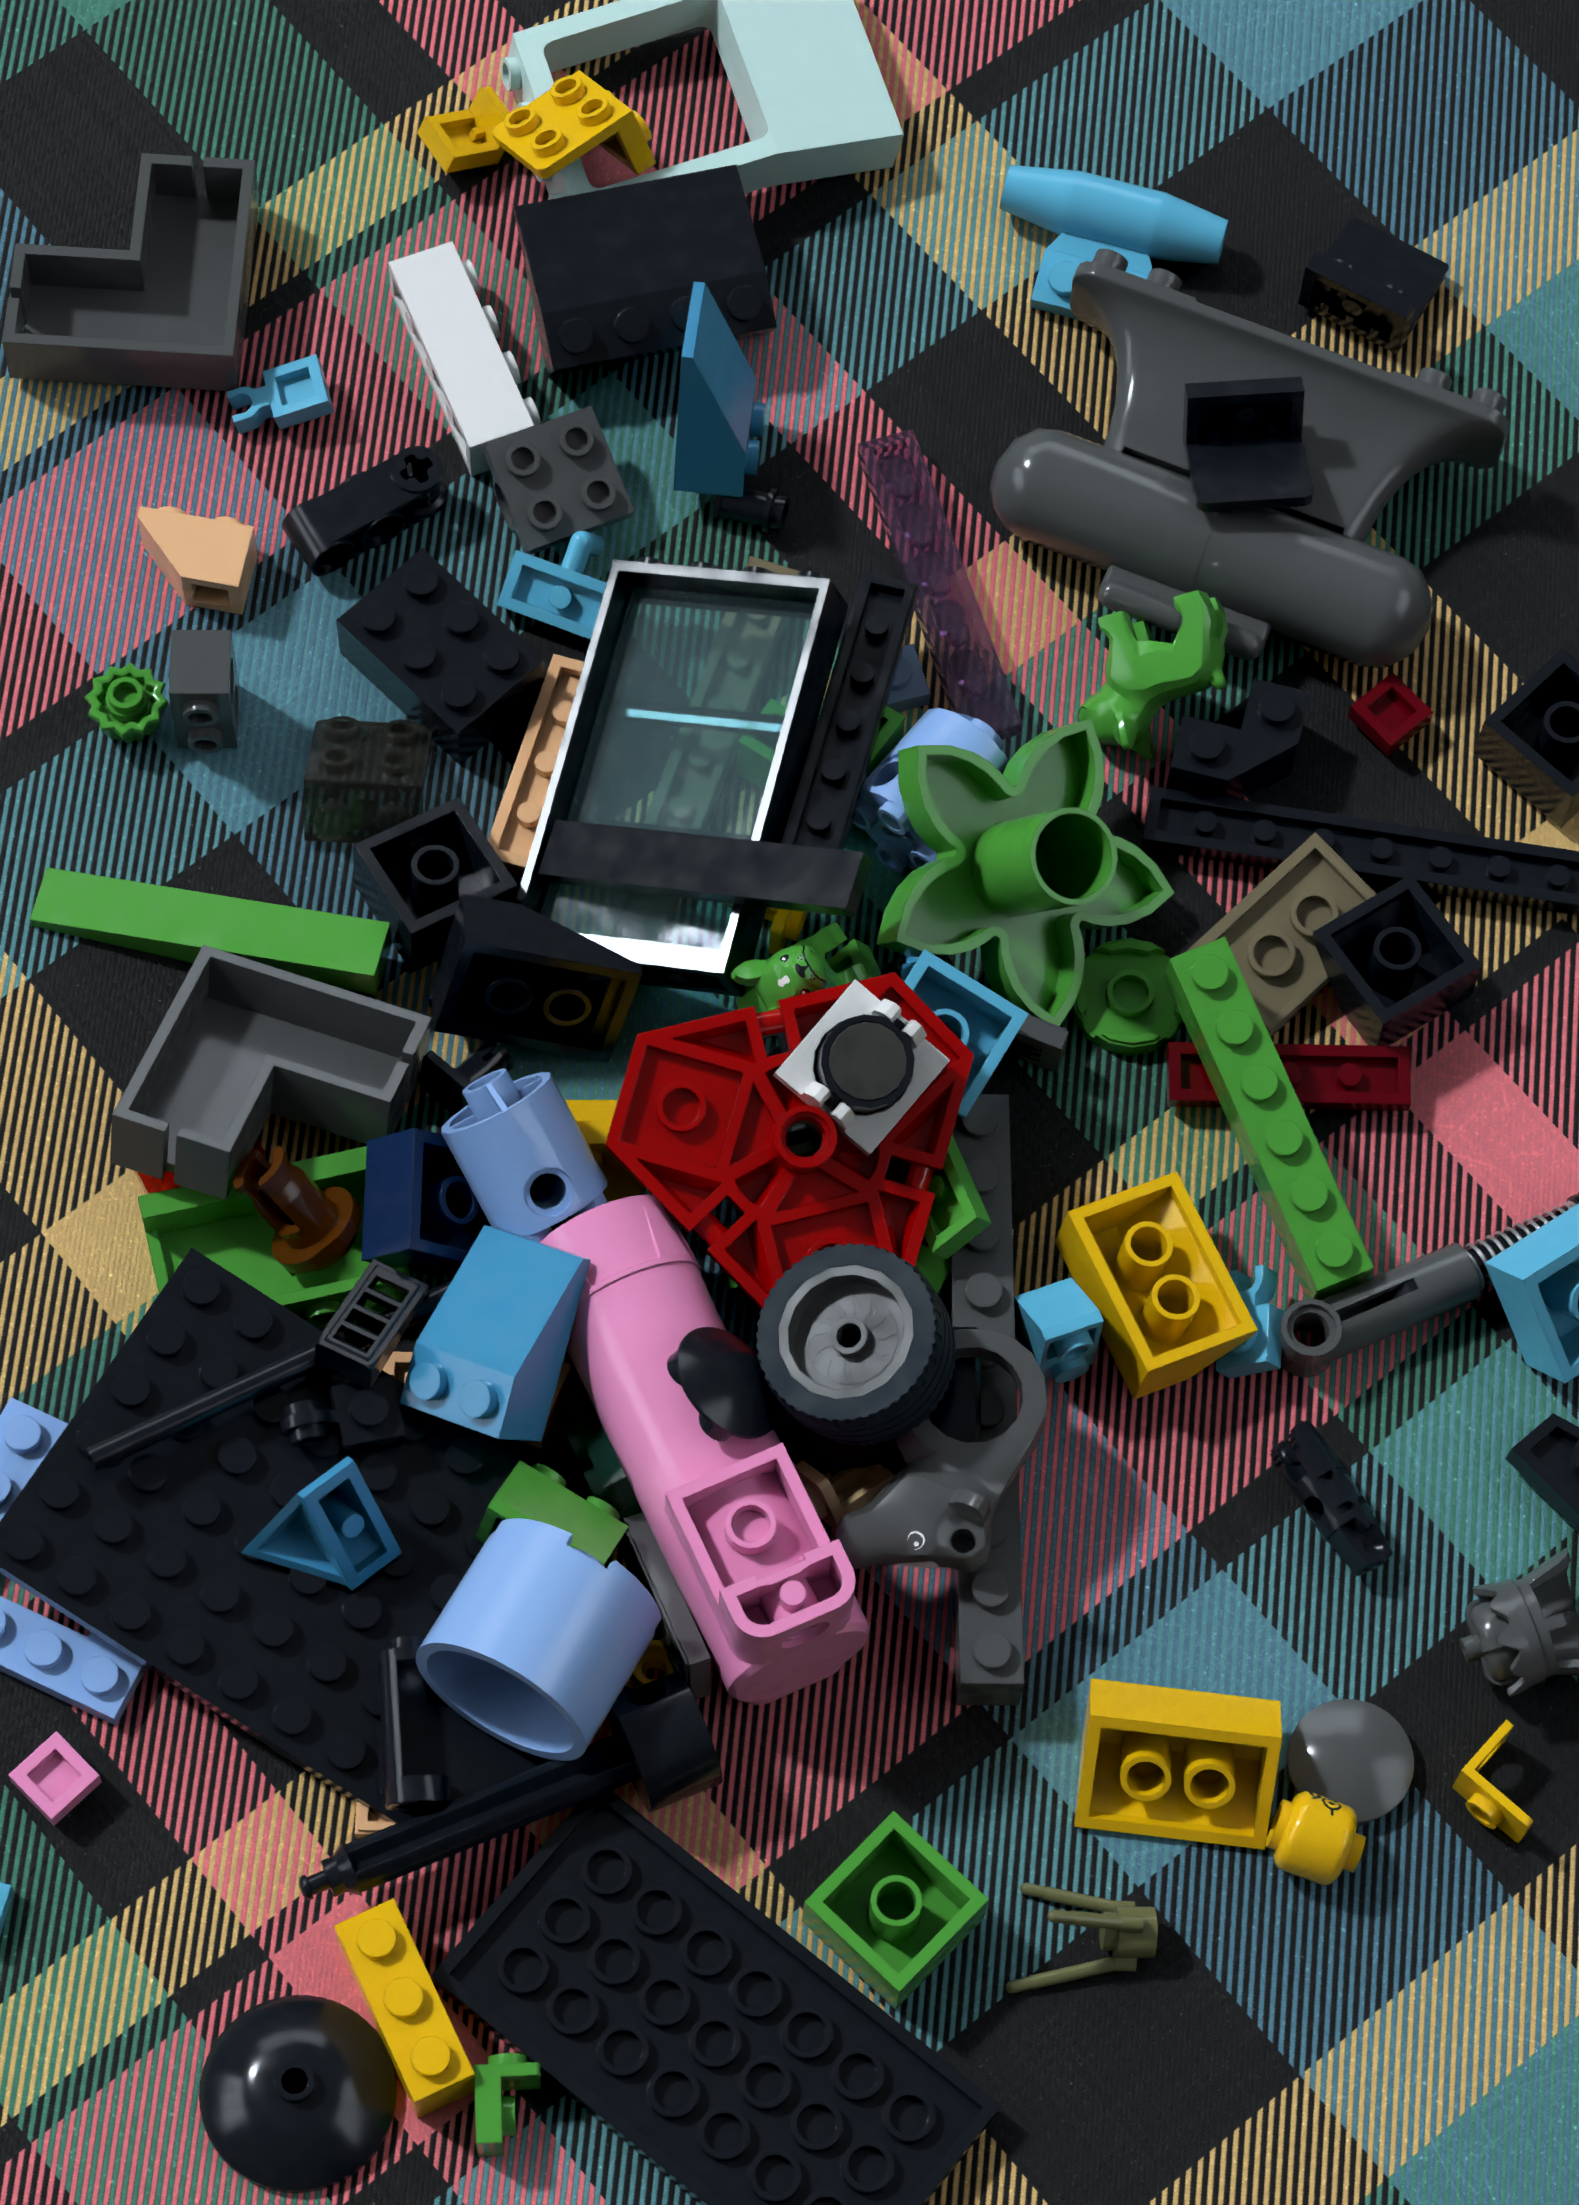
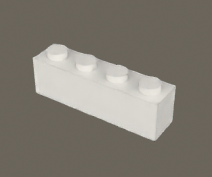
(460, 350)

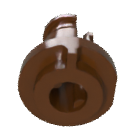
(309, 1222)

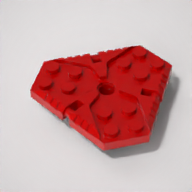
(712, 1121)

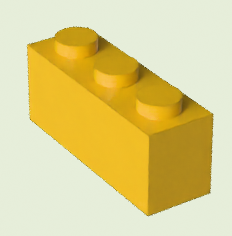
(405, 2008)

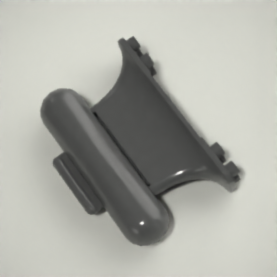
(1271, 568)

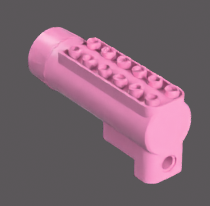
(724, 1513)

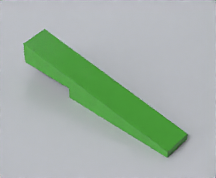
(178, 922)

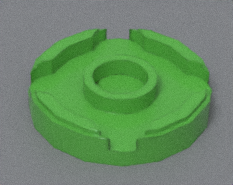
(1126, 999)

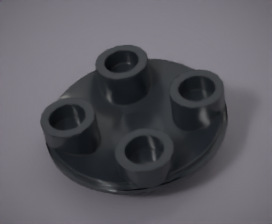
(724, 1384)

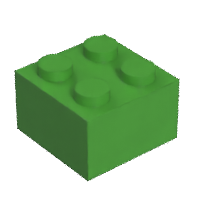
(894, 1910)

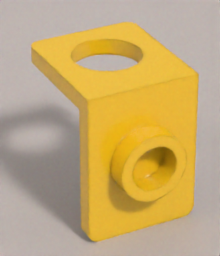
(1485, 1800)

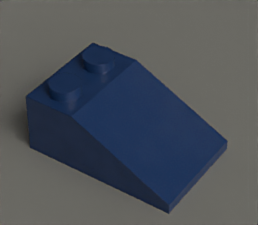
(419, 1204)

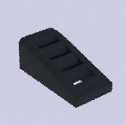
(350, 1360)

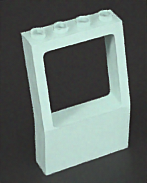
(793, 66)

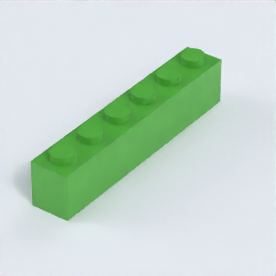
(1267, 1120)

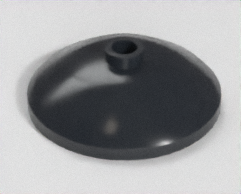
(308, 2136)

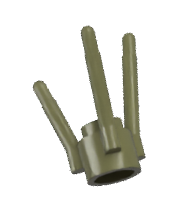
(1122, 1926)

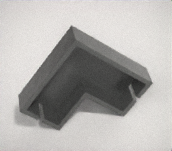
(150, 313)
(256, 1045)

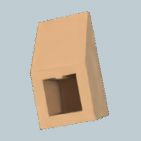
(201, 556)

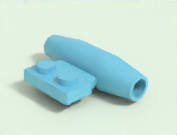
(1105, 214)

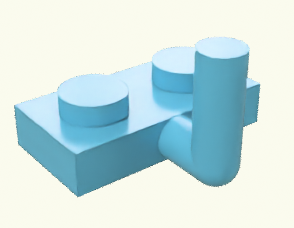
(554, 591)

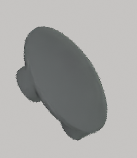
(1352, 1757)

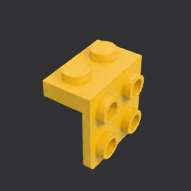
(570, 123)

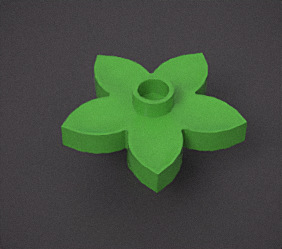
(1017, 865)

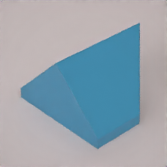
(330, 1530)

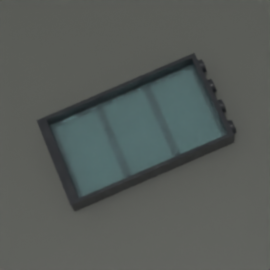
(689, 725)

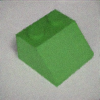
(541, 1496)

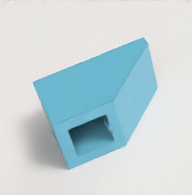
(1059, 1328)

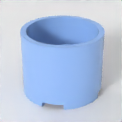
(538, 1640)

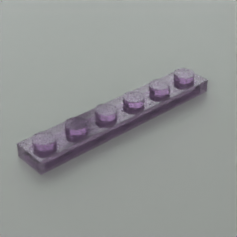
(946, 600)

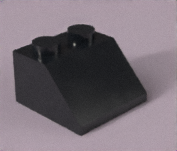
(1395, 963)

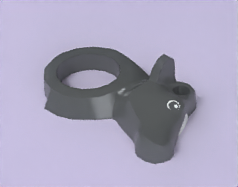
(949, 1490)

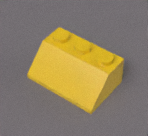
(1155, 1283)
(1178, 1763)

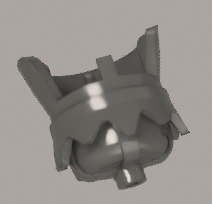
(1525, 1627)

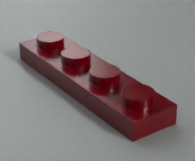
(1320, 1074)

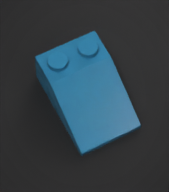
(715, 405)
(498, 1337)

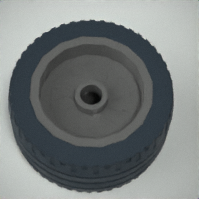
(856, 1344)

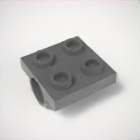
(557, 480)

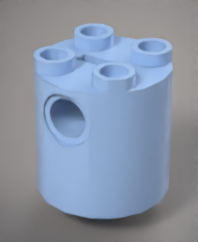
(880, 803)
(510, 1139)

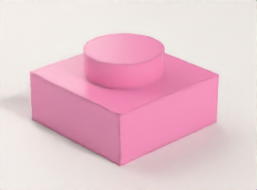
(55, 1778)

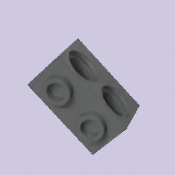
(204, 689)

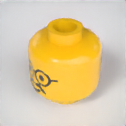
(1315, 1838)

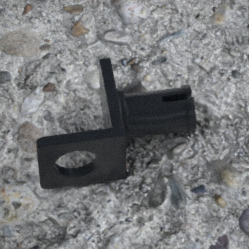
(447, 1083)

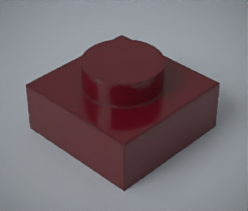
(1390, 714)

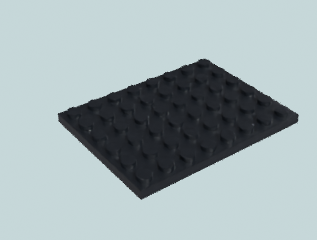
(158, 1538)

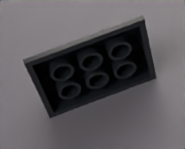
(621, 263)

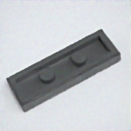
(677, 1627)

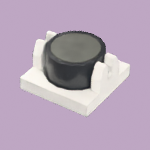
(863, 1065)

